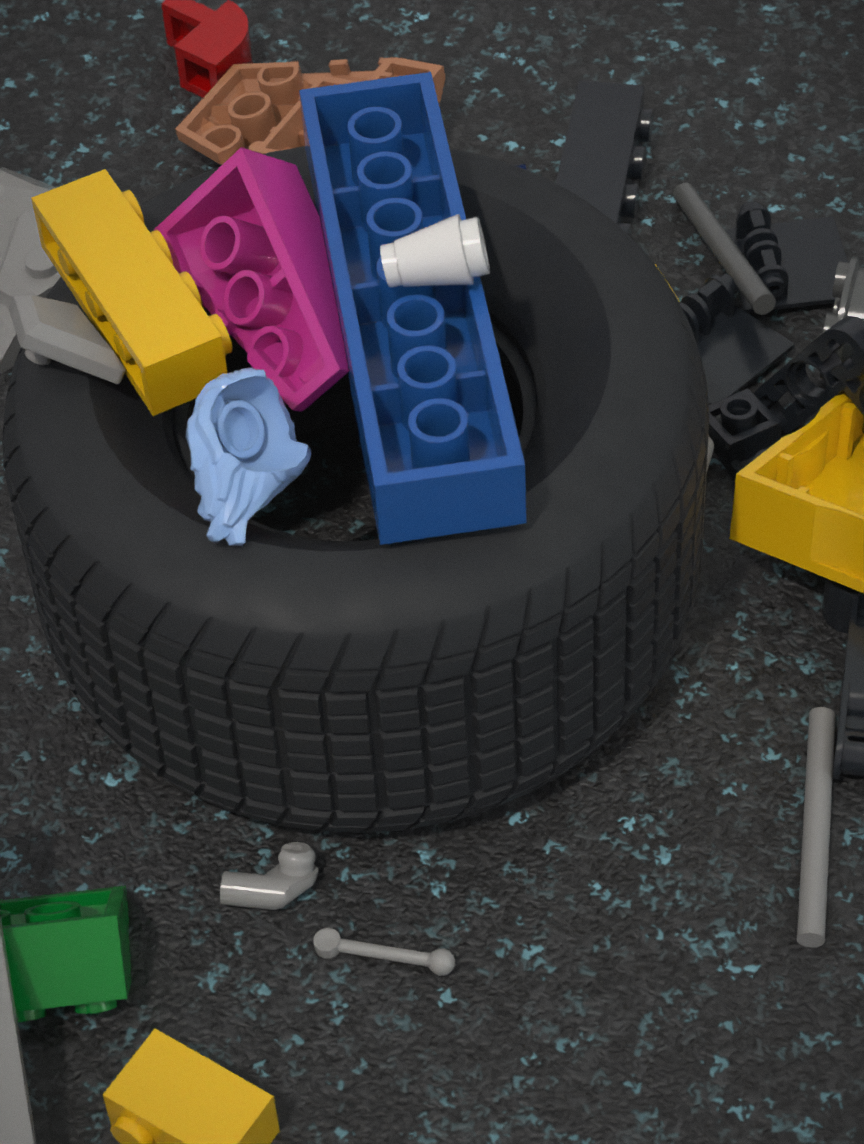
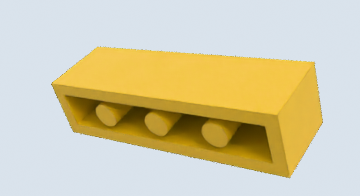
(132, 290)

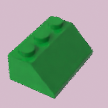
(68, 951)

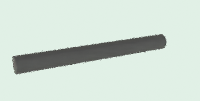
(724, 249)

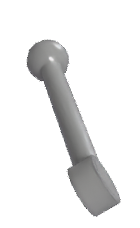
(330, 944)

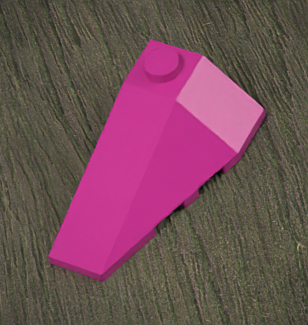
(264, 270)

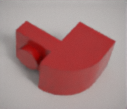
(206, 41)

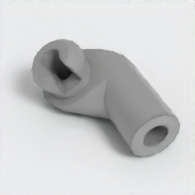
(275, 888)

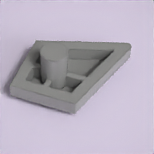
(62, 334)

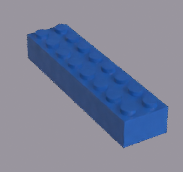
(418, 357)

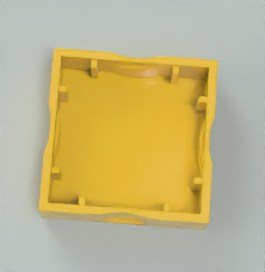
(808, 496)

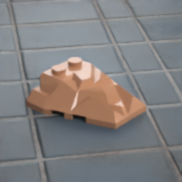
(261, 105)

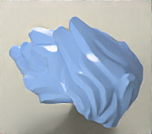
(241, 450)

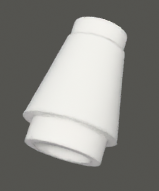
(437, 255)

